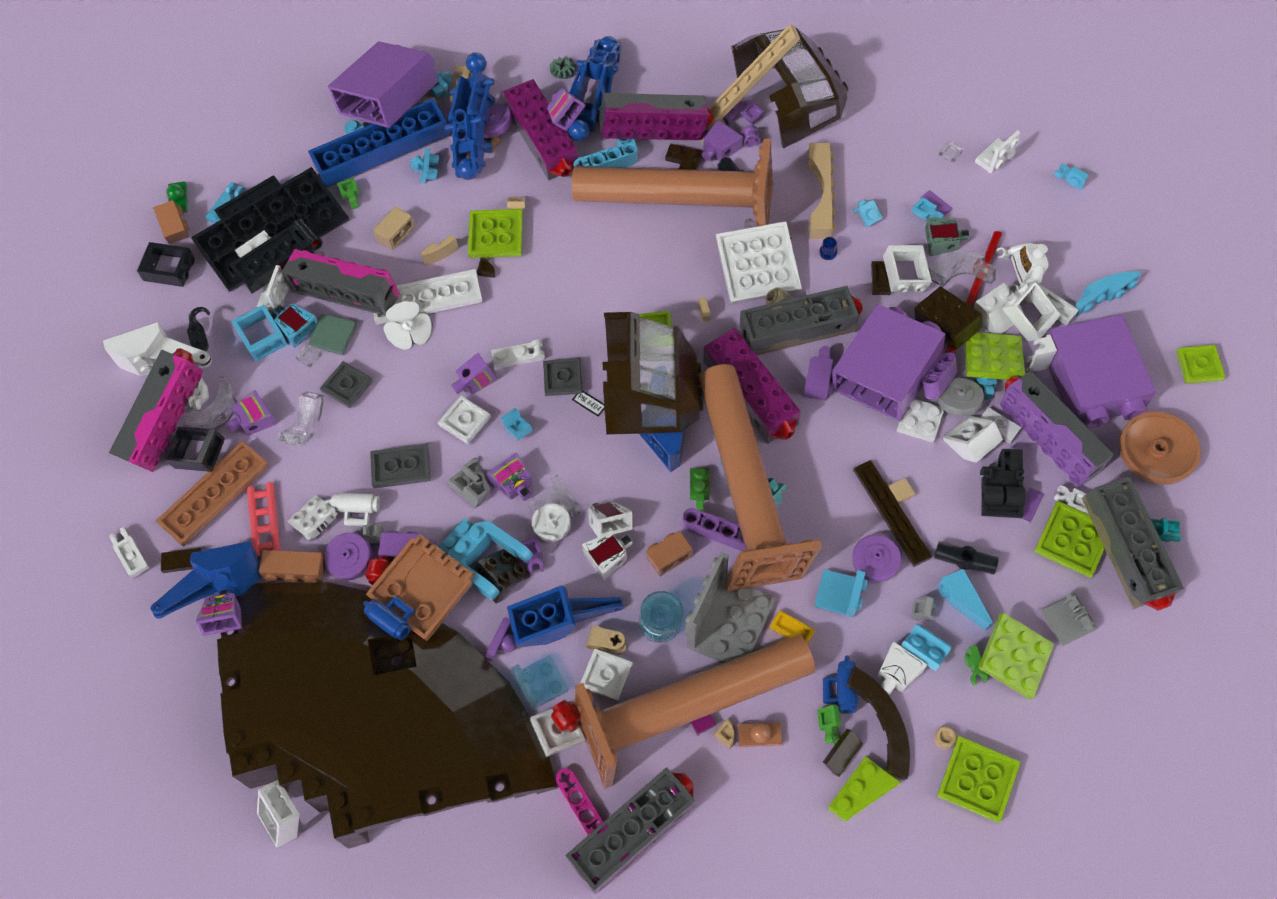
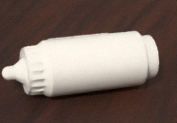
(355, 504)

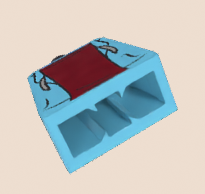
(295, 323)

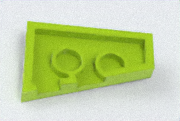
(863, 788)

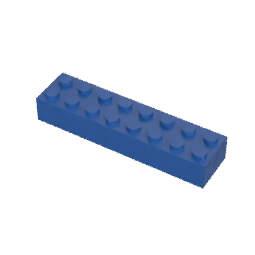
(378, 144)

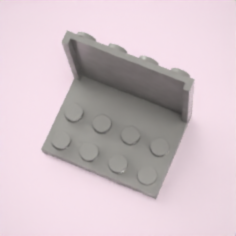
(726, 622)

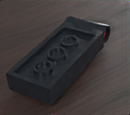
(259, 264)

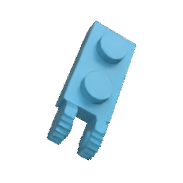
(225, 197)

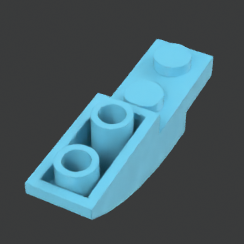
(1107, 288)

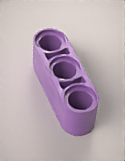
(939, 375)

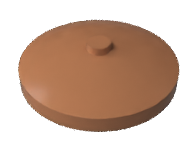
(1159, 448)

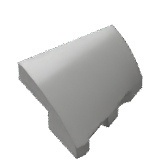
(470, 483)

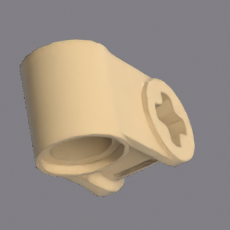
(603, 640)

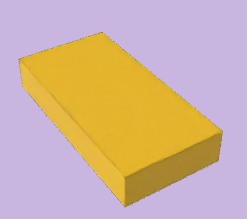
(789, 627)

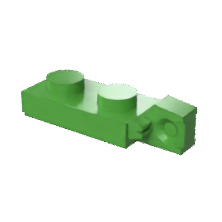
(699, 486)

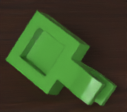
(349, 190)
(972, 659)
(829, 721)

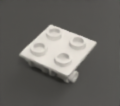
(312, 516)

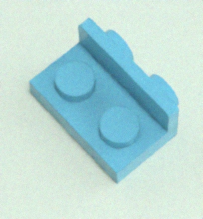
(926, 646)

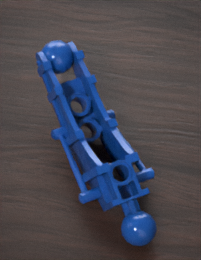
(599, 65)
(468, 117)

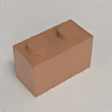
(171, 221)
(669, 553)

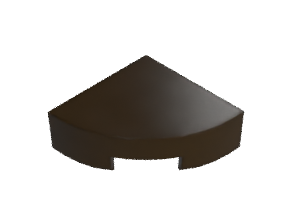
(485, 268)

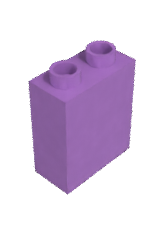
(383, 83)
(888, 361)
(1100, 371)

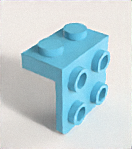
(840, 592)

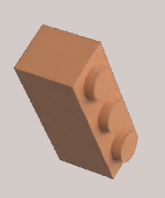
(292, 566)

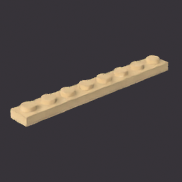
(754, 73)

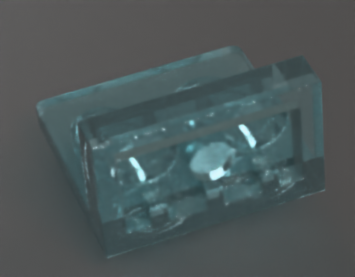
(540, 682)

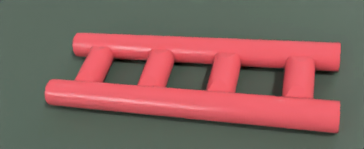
(254, 513)

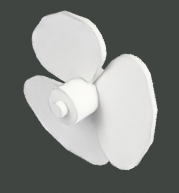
(403, 321)

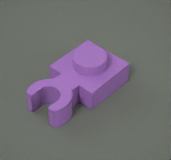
(533, 546)

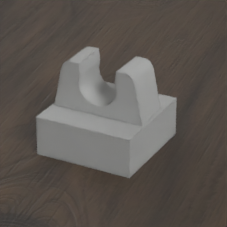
(372, 533)
(922, 609)

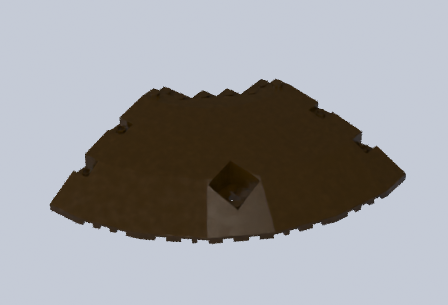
(364, 735)

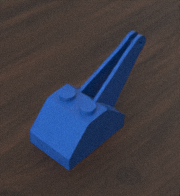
(667, 447)
(214, 570)
(551, 615)

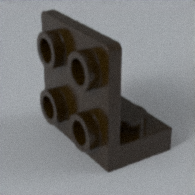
(502, 571)

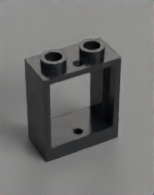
(150, 260)
(208, 454)

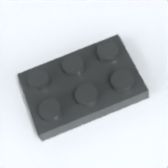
(400, 466)

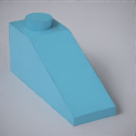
(962, 595)

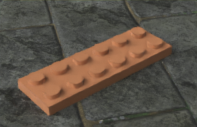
(212, 493)

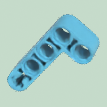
(621, 156)

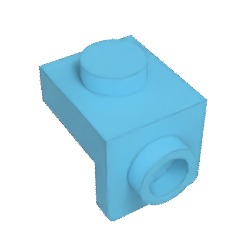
(868, 211)
(516, 424)

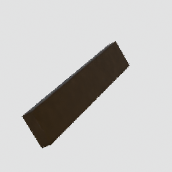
(892, 513)

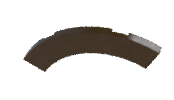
(890, 719)

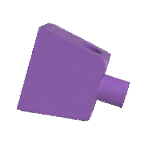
(721, 142)

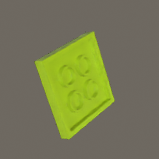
(495, 233)
(994, 356)
(1071, 540)
(1016, 656)
(978, 779)

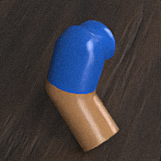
(491, 146)

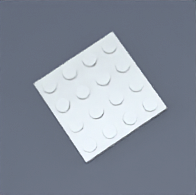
(758, 261)

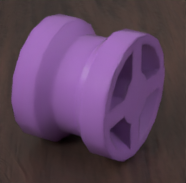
(750, 136)

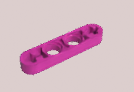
(584, 804)

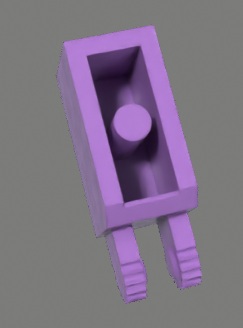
(819, 375)
(393, 542)

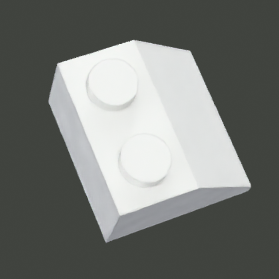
(991, 309)
(973, 438)

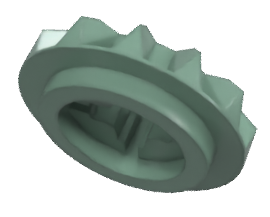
(566, 72)

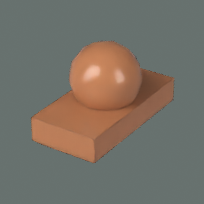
(759, 734)

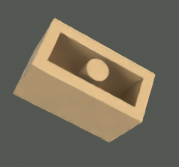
(393, 228)

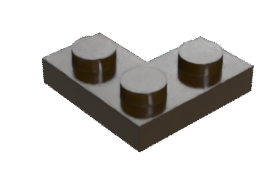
(687, 157)

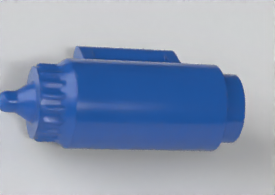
(388, 619)
(846, 698)

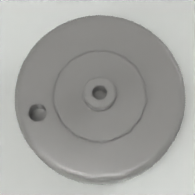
(962, 397)

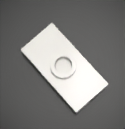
(1006, 427)

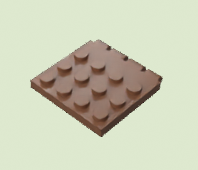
(425, 583)

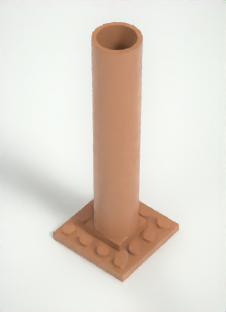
(680, 186)
(767, 554)
(687, 700)

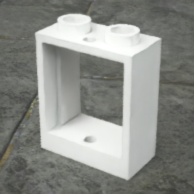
(900, 253)
(1048, 312)
(277, 810)

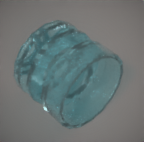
(661, 606)

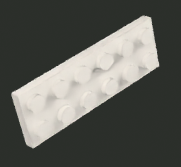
(439, 293)

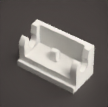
(1043, 356)

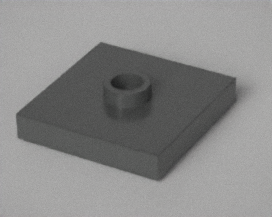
(562, 377)
(346, 384)

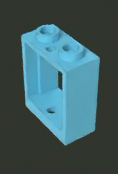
(260, 349)

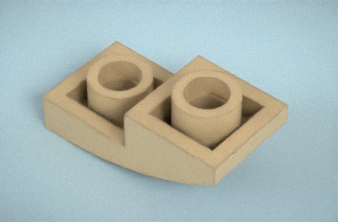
(435, 253)

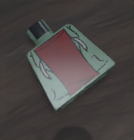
(943, 235)

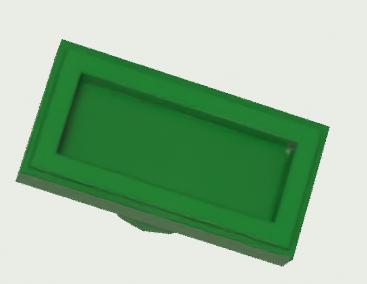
(178, 193)

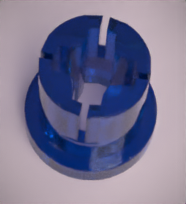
(828, 249)

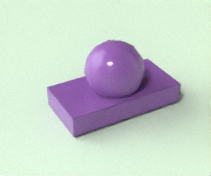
(502, 640)

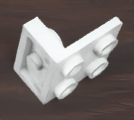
(997, 153)
(275, 291)

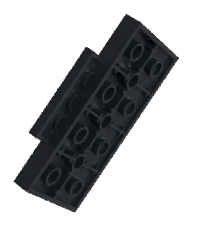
(269, 209)

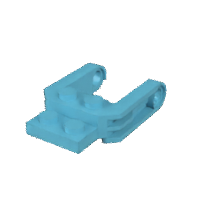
(470, 540)

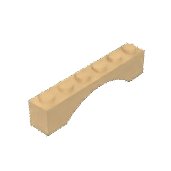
(820, 164)

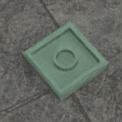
(332, 334)

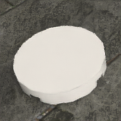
(551, 522)

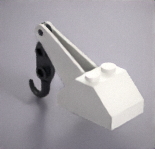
(139, 348)

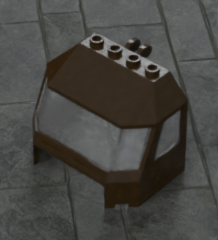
(813, 88)
(649, 377)

